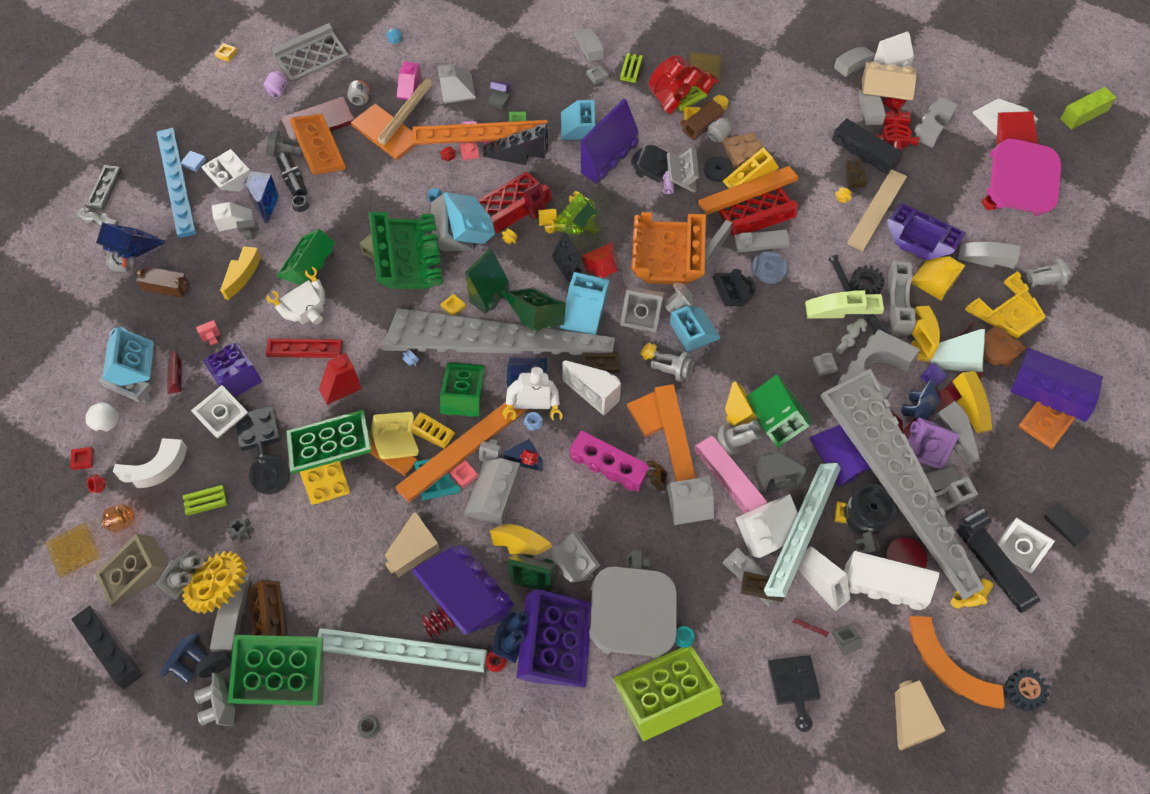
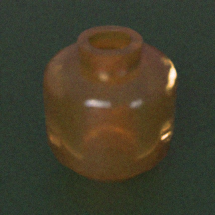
(118, 518)

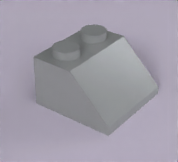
(642, 308)
(691, 500)

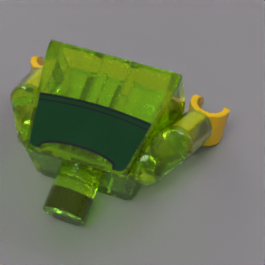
(575, 217)

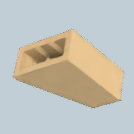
(410, 547)
(915, 715)

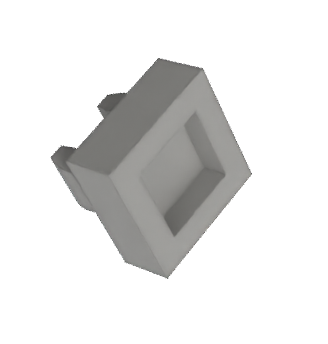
(825, 364)
(489, 450)

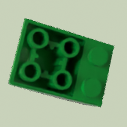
(778, 411)

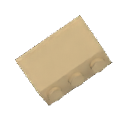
(889, 80)

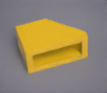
(738, 407)

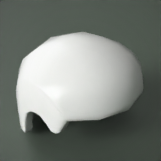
(102, 417)

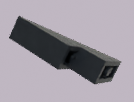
(520, 146)

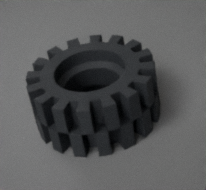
(870, 274)

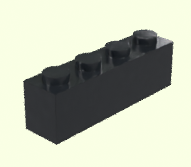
(867, 146)
(107, 647)

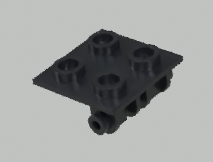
(567, 257)

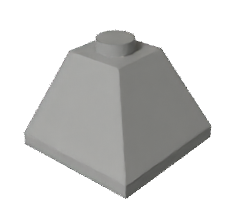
(455, 84)

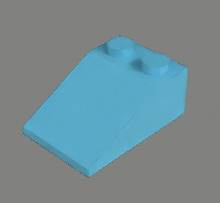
(468, 219)

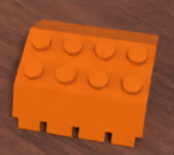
(668, 249)

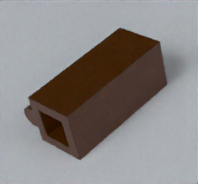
(698, 123)
(162, 281)

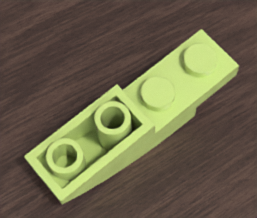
(843, 303)

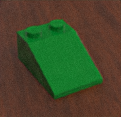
(462, 389)

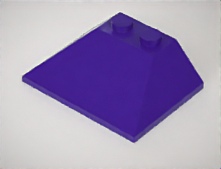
(923, 233)
(836, 447)

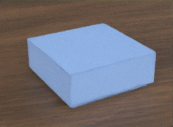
(193, 161)

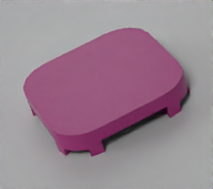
(1025, 176)

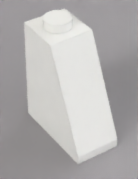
(825, 578)

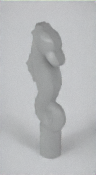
(89, 217)
(853, 330)

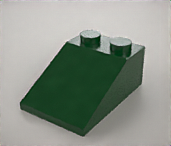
(486, 282)
(536, 308)
(532, 572)

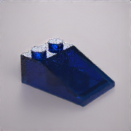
(126, 240)

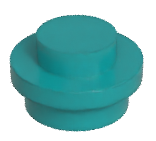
(684, 637)

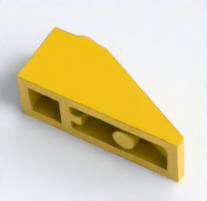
(757, 166)

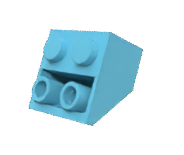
(577, 120)
(693, 327)

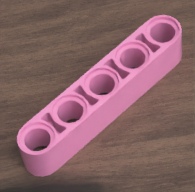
(729, 474)

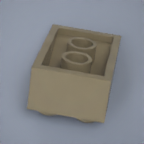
(131, 569)

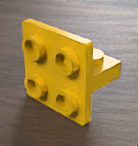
(325, 482)

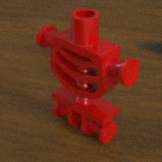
(897, 130)

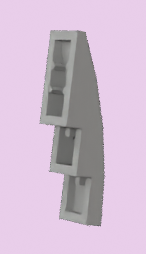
(229, 619)

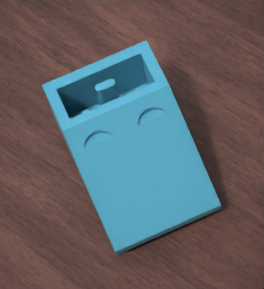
(585, 303)

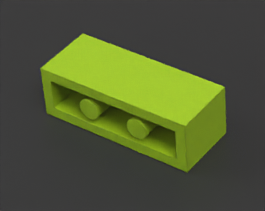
(1088, 108)

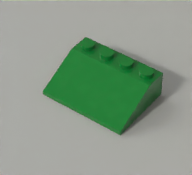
(328, 441)
(277, 670)

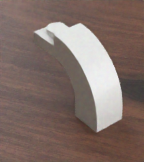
(158, 469)

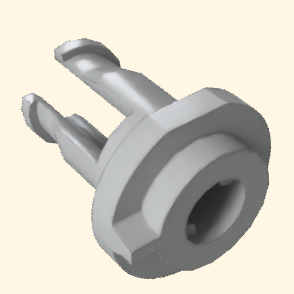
(1057, 272)
(680, 367)
(733, 438)

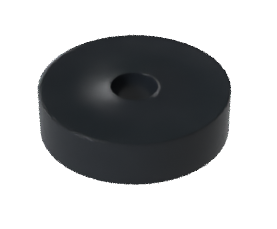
(717, 163)
(214, 664)

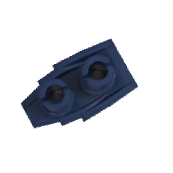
(927, 401)
(510, 635)
(188, 647)

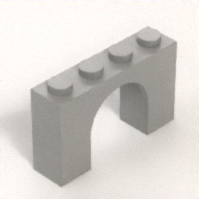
(884, 349)

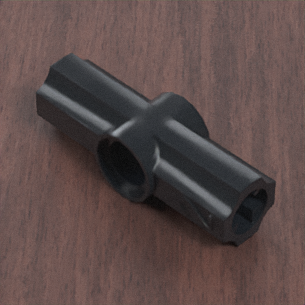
(291, 174)

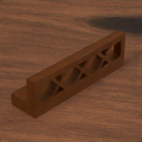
(270, 607)

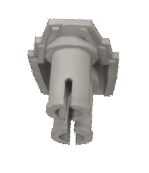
(680, 298)
(177, 573)
(221, 710)

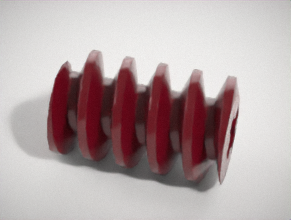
(437, 622)

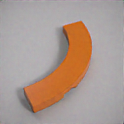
(947, 671)

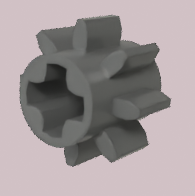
(240, 529)

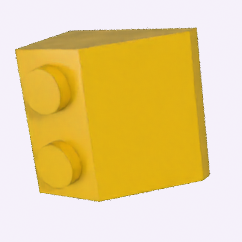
(938, 276)

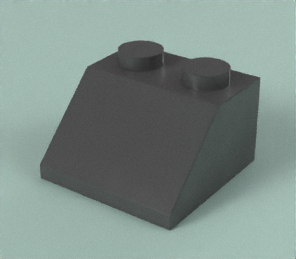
(778, 472)

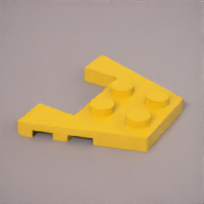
(1015, 315)

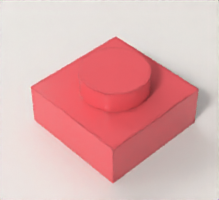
(469, 150)
(464, 474)

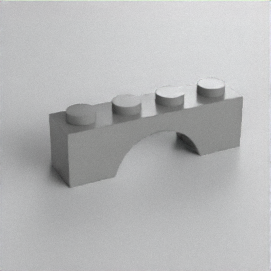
(901, 314)

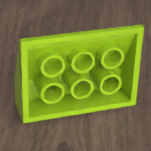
(668, 692)

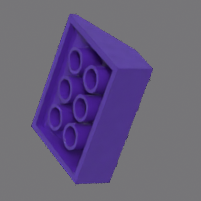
(608, 142)
(1057, 385)
(464, 589)
(555, 640)

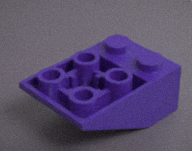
(232, 370)

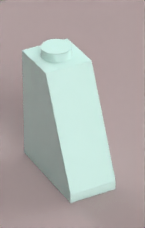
(962, 352)

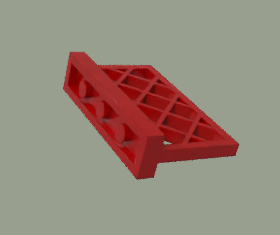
(517, 210)
(761, 218)

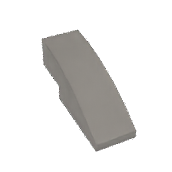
(589, 44)
(853, 60)
(871, 108)
(990, 253)

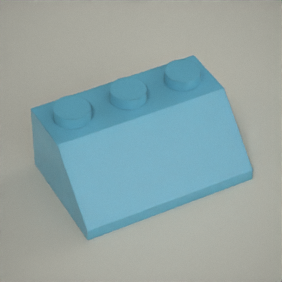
(127, 358)

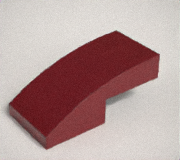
(534, 200)

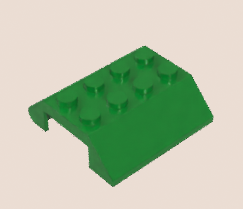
(404, 252)

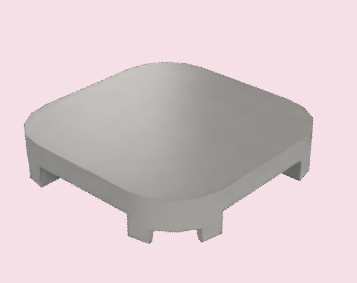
(633, 612)

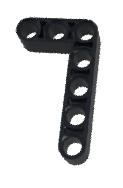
(974, 533)

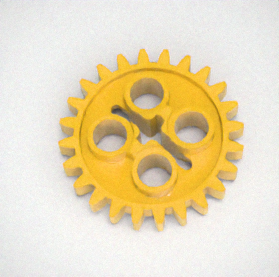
(214, 582)

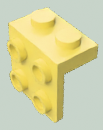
(394, 435)

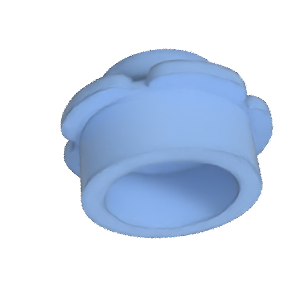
(410, 358)
(533, 416)

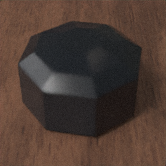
(299, 203)

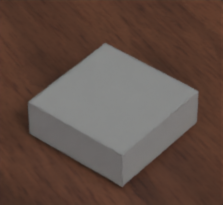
(597, 74)

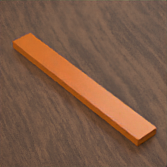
(470, 132)
(455, 453)

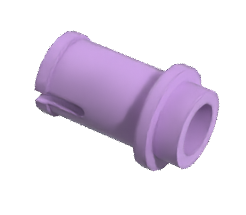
(668, 185)

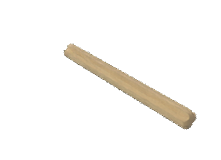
(403, 113)

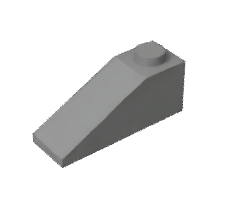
(956, 420)

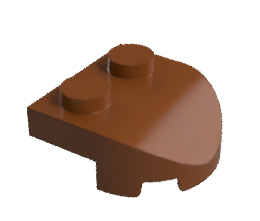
(1001, 347)

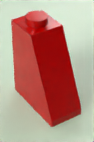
(601, 261)
(339, 379)

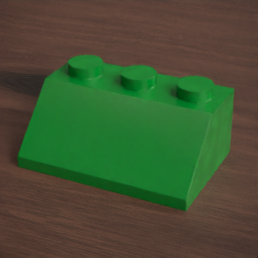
(308, 253)

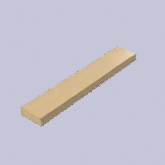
(876, 210)

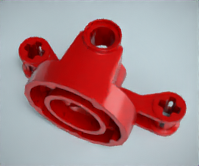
(674, 80)

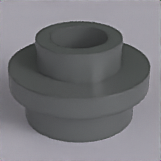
(366, 720)

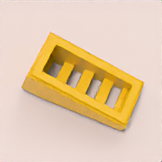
(428, 421)

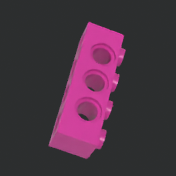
(604, 452)

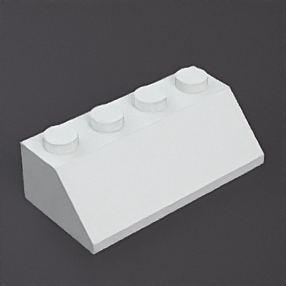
(890, 580)

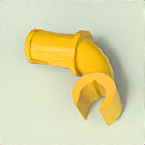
(976, 599)

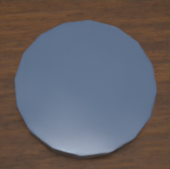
(768, 272)

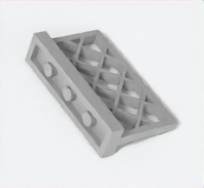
(304, 44)

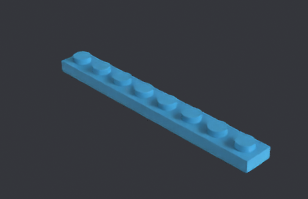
(176, 183)

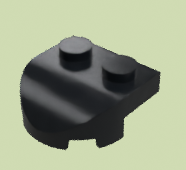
(650, 162)
(734, 287)

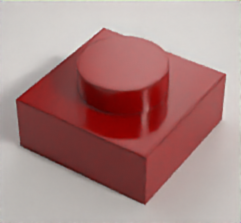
(894, 103)
(82, 458)

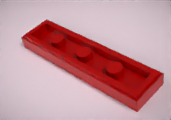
(304, 348)

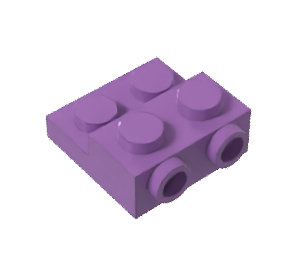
(931, 442)

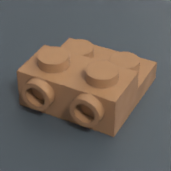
(741, 148)

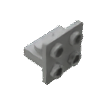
(684, 169)
(574, 558)

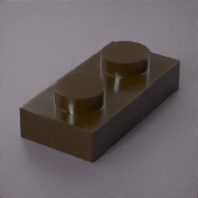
(603, 361)
(754, 585)

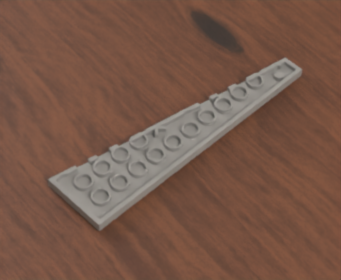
(463, 334)
(876, 434)

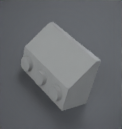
(443, 228)
(493, 490)

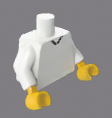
(303, 302)
(532, 392)

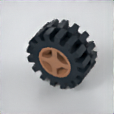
(1032, 685)

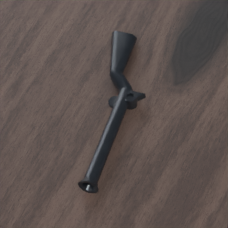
(873, 320)

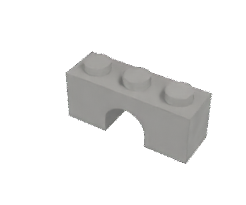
(939, 112)
(956, 494)

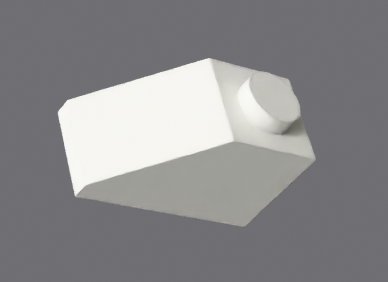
(228, 213)

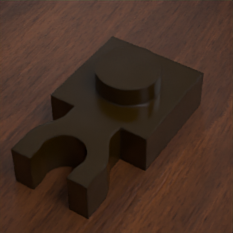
(855, 176)
(657, 475)

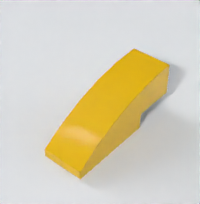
(240, 271)
(926, 330)
(974, 401)
(519, 540)

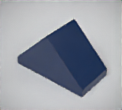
(513, 454)

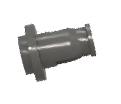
(282, 144)

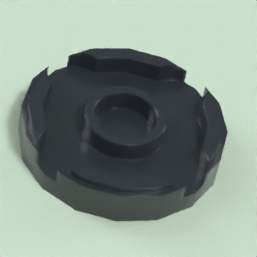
(269, 476)

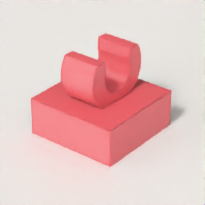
(209, 332)

